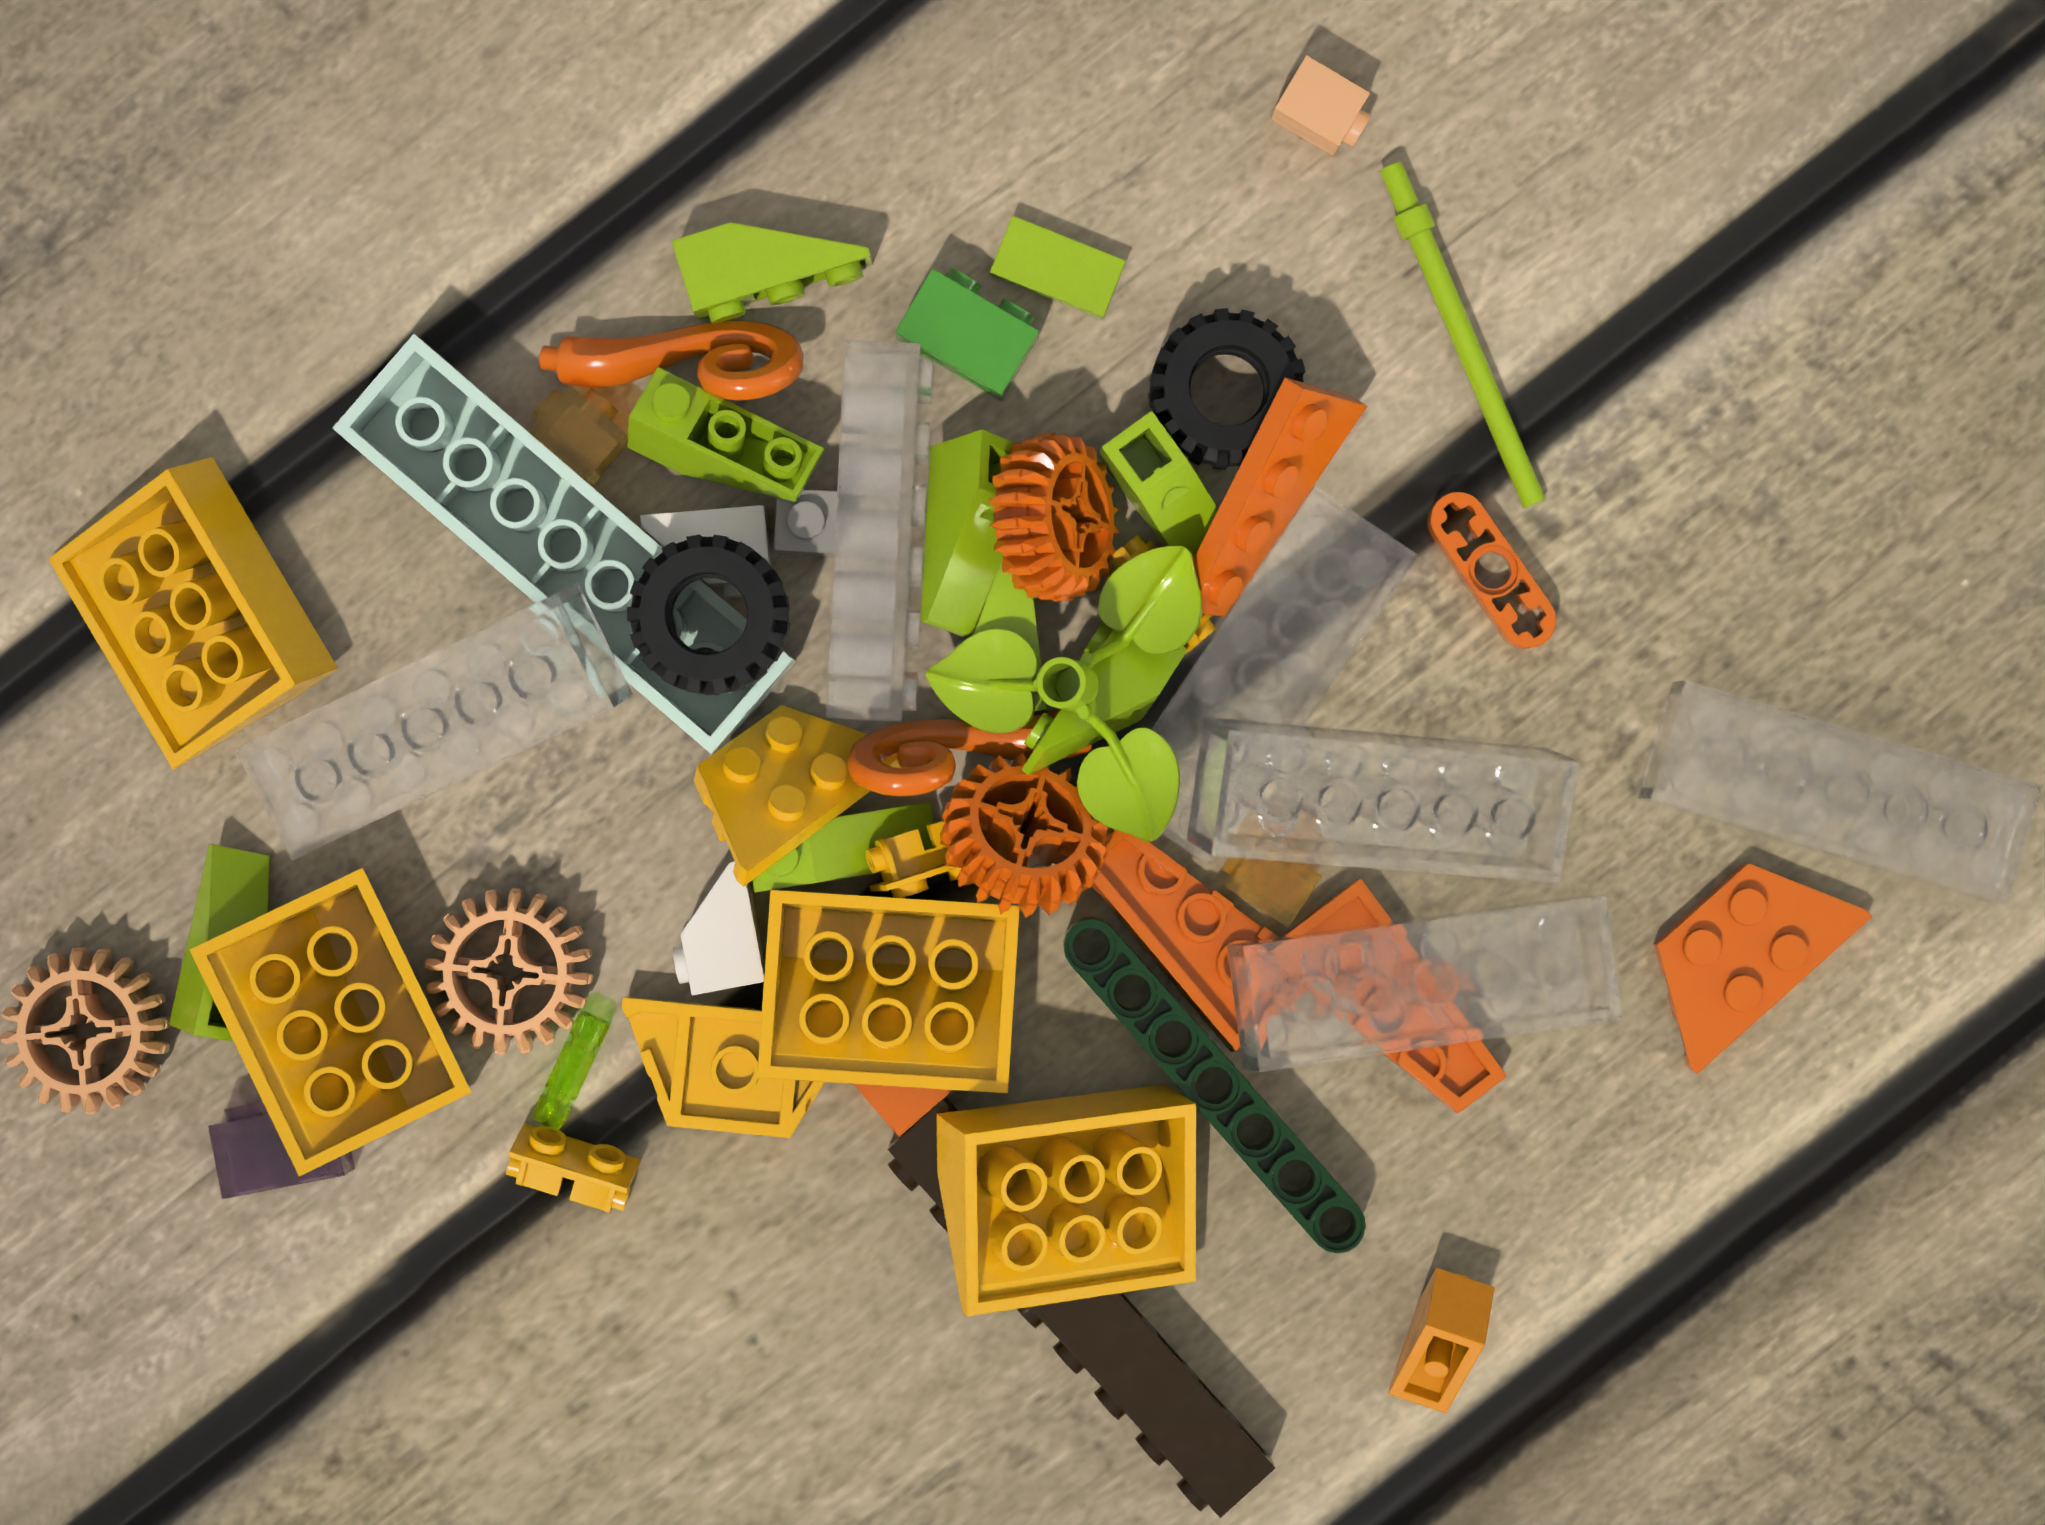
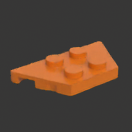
(1745, 954)

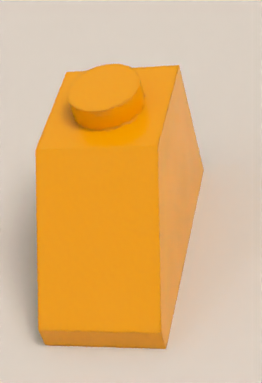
(1443, 1340)

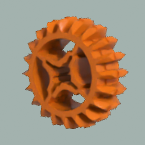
(1053, 517)
(988, 838)

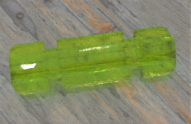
(570, 1070)

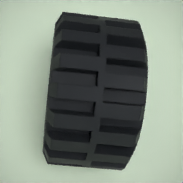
(1184, 352)
(653, 615)

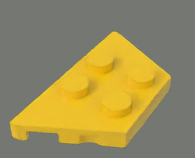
(778, 786)
(708, 1068)

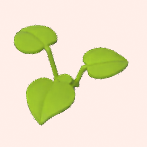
(992, 685)

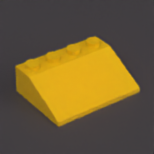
(192, 611)
(888, 992)
(330, 1021)
(1069, 1197)

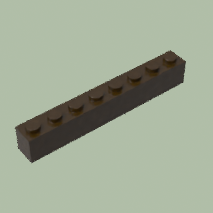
(1130, 1362)

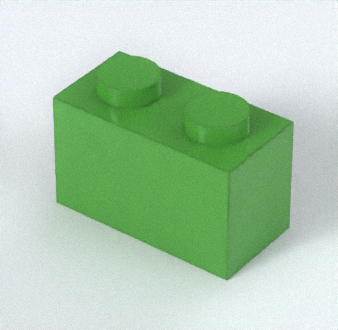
(968, 332)

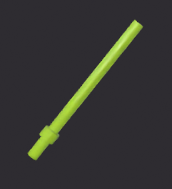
(1415, 224)

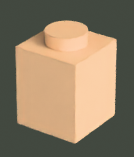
(1322, 107)

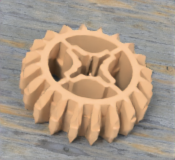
(505, 1000)
(87, 1057)

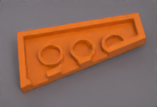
(1273, 480)
(1178, 925)
(1449, 1072)

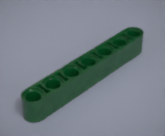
(1227, 1111)

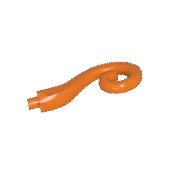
(728, 349)
(925, 753)

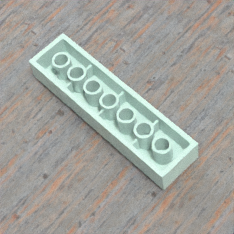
(539, 523)

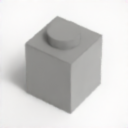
(806, 525)

